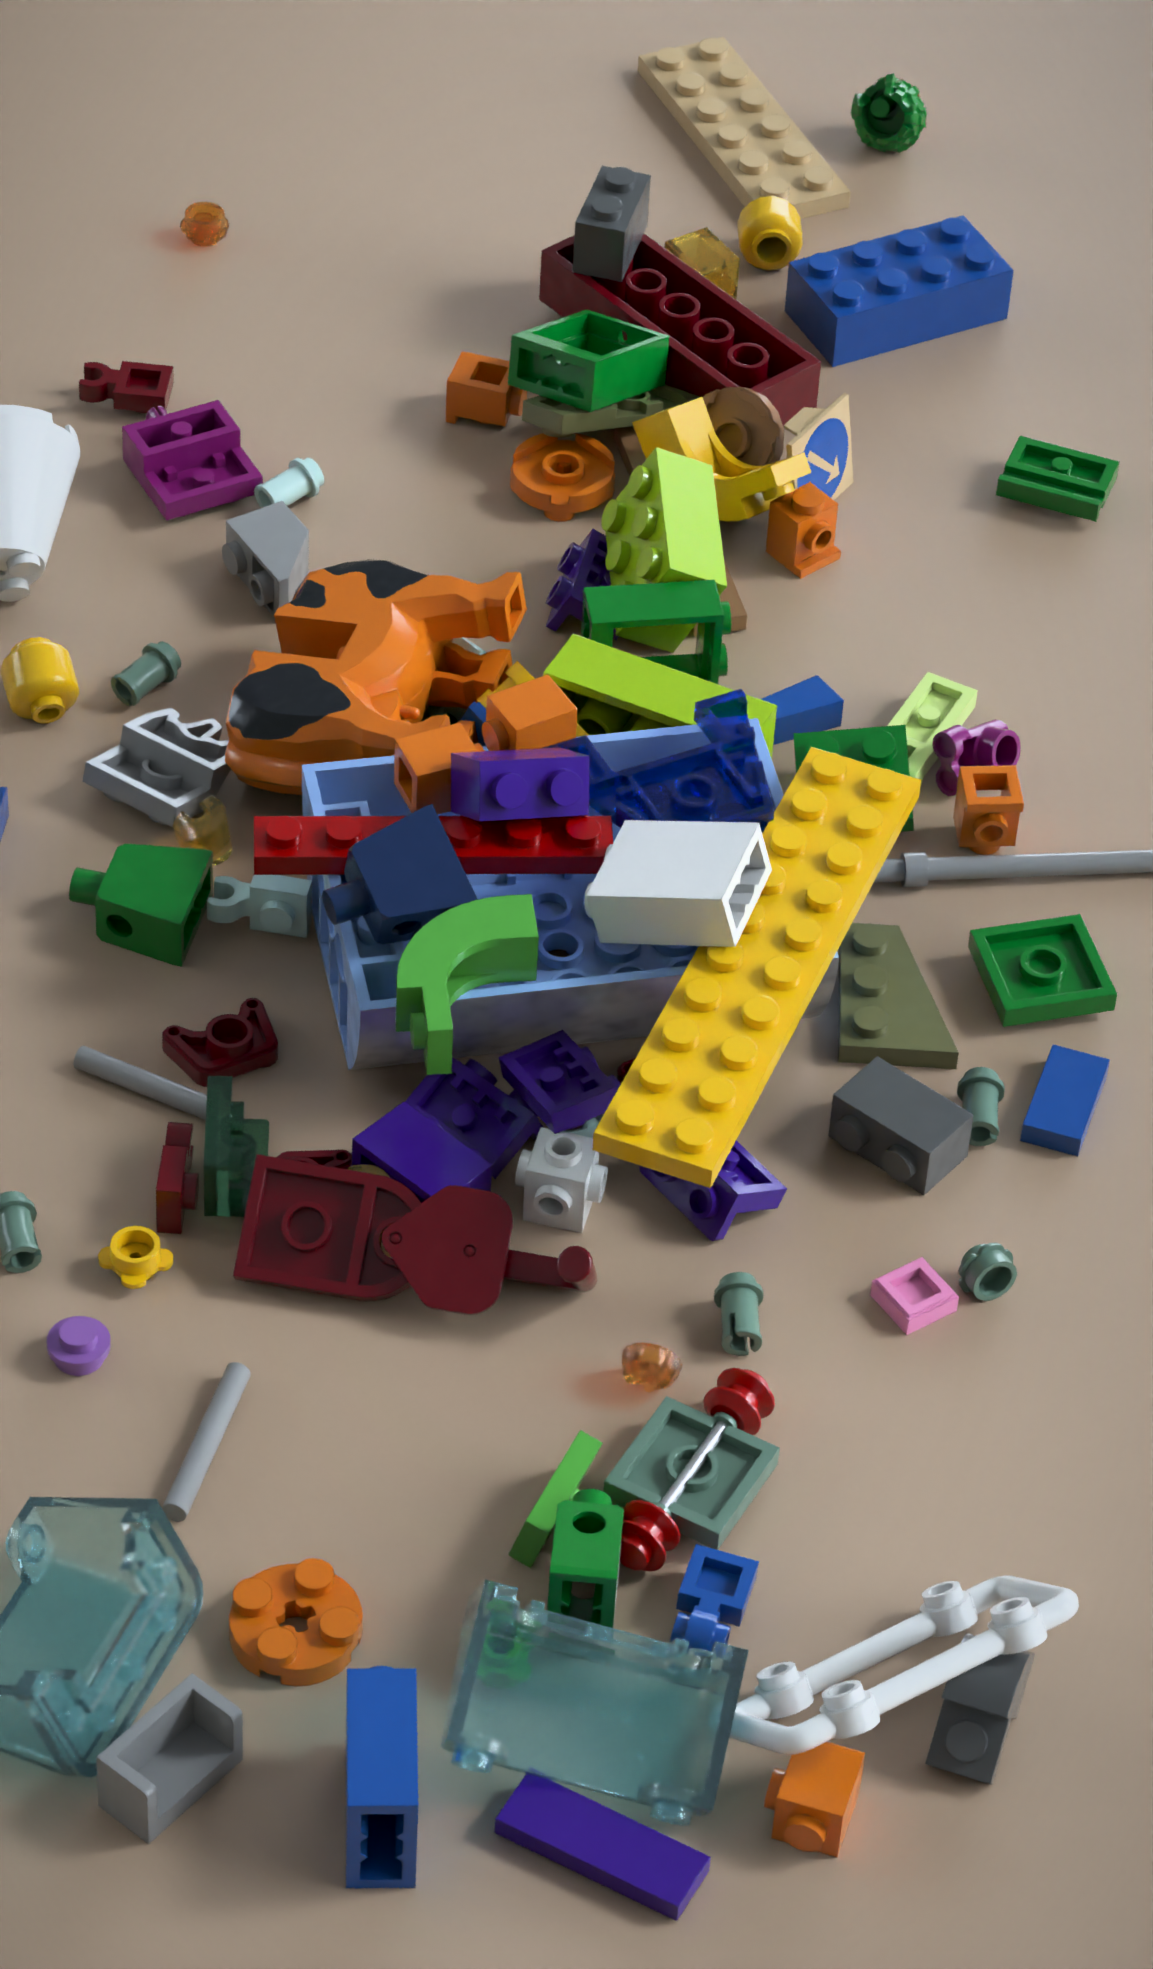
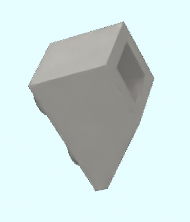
(268, 553)

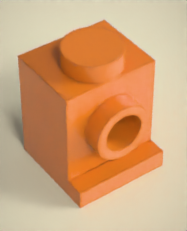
(481, 391)
(803, 530)
(987, 821)

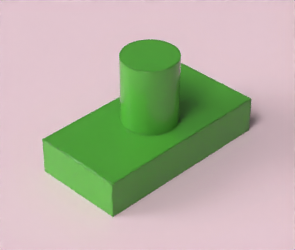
(561, 1487)

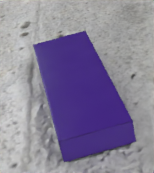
(603, 1845)

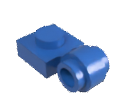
(713, 1592)

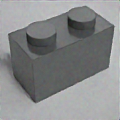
(611, 223)
(900, 1125)

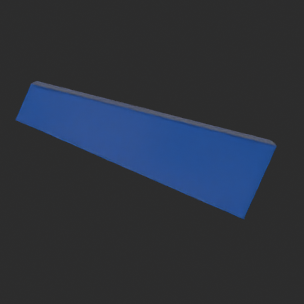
(805, 708)

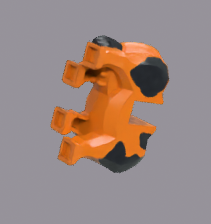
(362, 663)

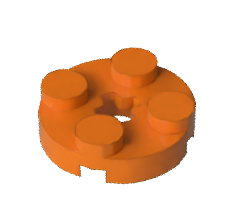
(562, 475)
(295, 1591)

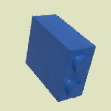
(381, 1777)

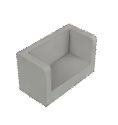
(170, 1758)

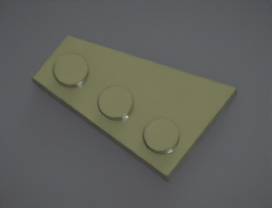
(563, 419)
(888, 1003)

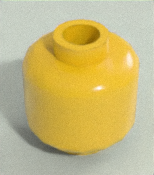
(769, 233)
(39, 678)

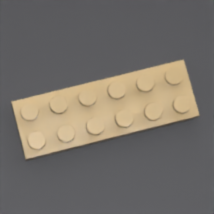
(741, 127)

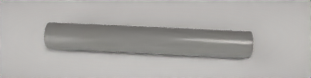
(141, 1081)
(206, 1442)

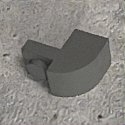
(978, 1715)

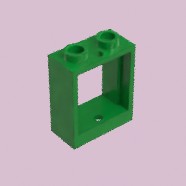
(587, 360)
(664, 605)

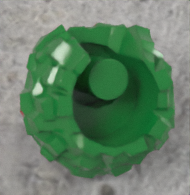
(889, 114)

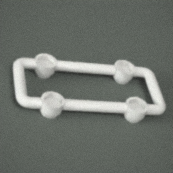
(1020, 1618)

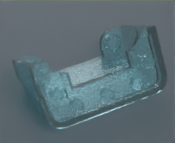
(89, 1624)
(591, 1705)

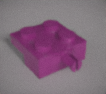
(189, 459)

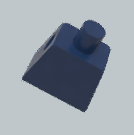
(400, 879)

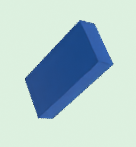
(1065, 1100)

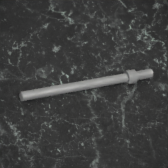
(916, 869)

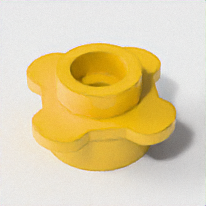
(135, 1256)

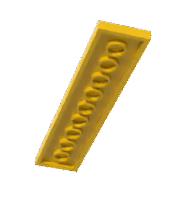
(743, 1002)

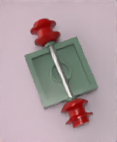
(693, 1470)

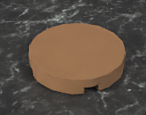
(746, 424)

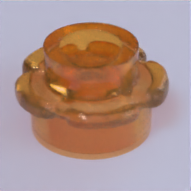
(204, 223)

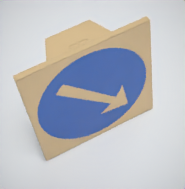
(826, 442)

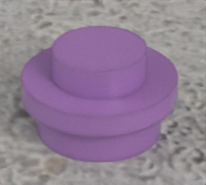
(78, 1345)

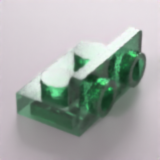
(229, 1150)

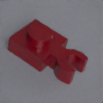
(132, 388)
(176, 1186)

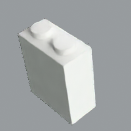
(678, 883)

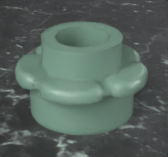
(987, 1271)

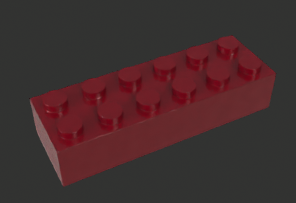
(710, 333)

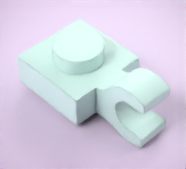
(271, 901)

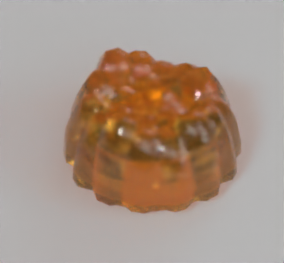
(650, 1366)

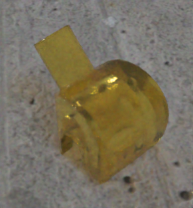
(206, 832)

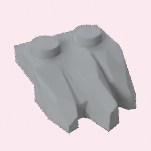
(162, 765)

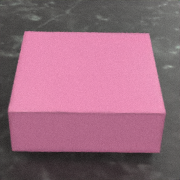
(914, 1295)

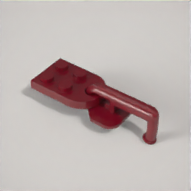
(326, 1226)

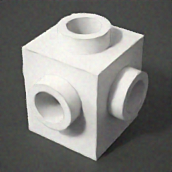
(560, 1180)

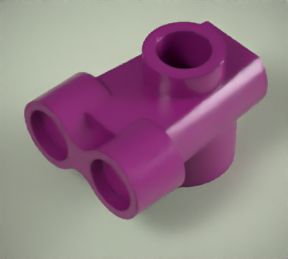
(973, 746)

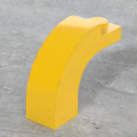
(739, 487)

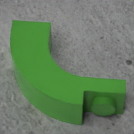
(455, 953)

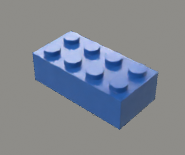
(898, 290)

